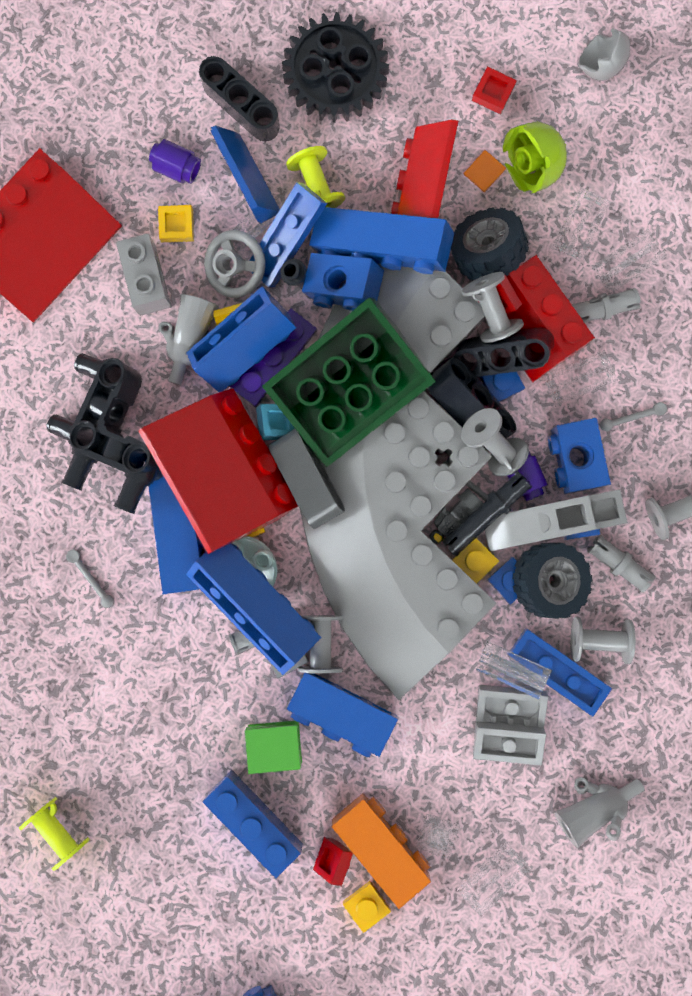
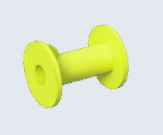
(308, 162)
(54, 833)

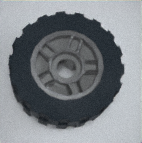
(489, 243)
(570, 583)

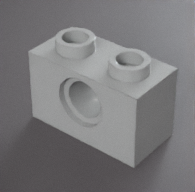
(143, 274)

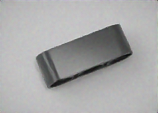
(306, 479)

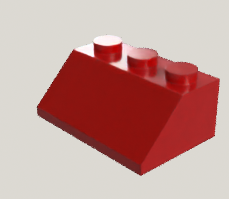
(426, 170)
(548, 308)

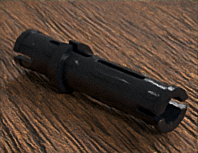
(497, 504)

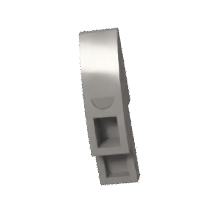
(556, 520)

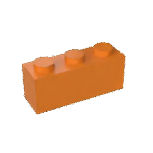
(382, 849)

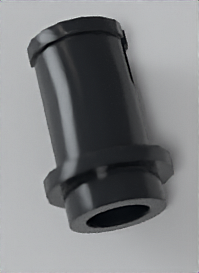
(294, 272)

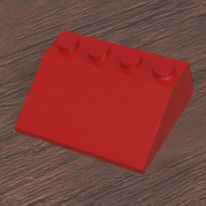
(47, 233)
(219, 469)

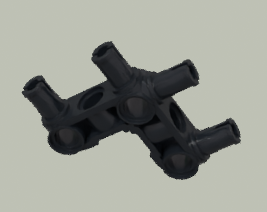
(98, 434)

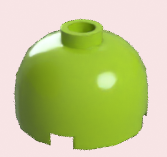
(538, 149)

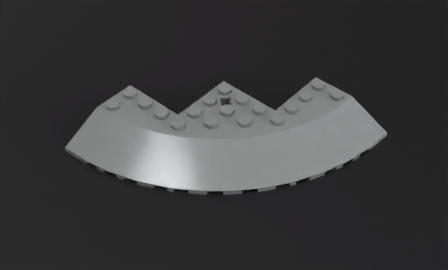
(377, 568)

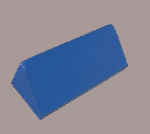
(246, 173)

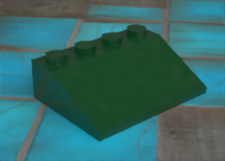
(349, 382)

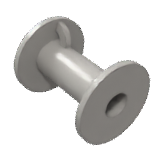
(486, 293)
(484, 430)
(668, 514)
(603, 640)
(321, 652)

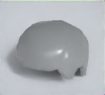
(605, 55)

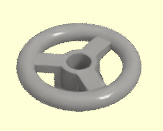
(219, 263)

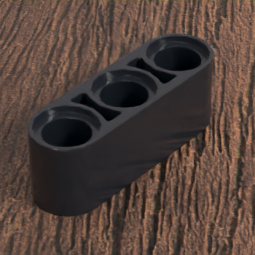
(233, 86)
(517, 345)
(465, 394)

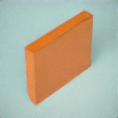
(484, 171)

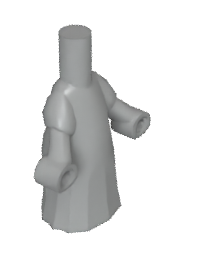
(191, 326)
(594, 812)

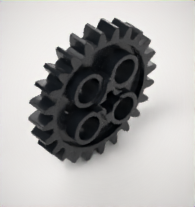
(351, 44)

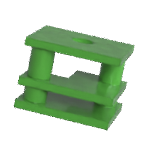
(273, 747)

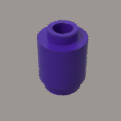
(174, 161)
(532, 472)

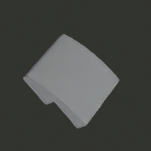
(509, 726)

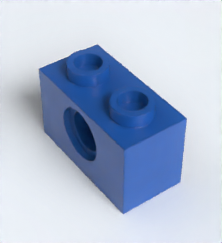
(328, 271)
(586, 438)

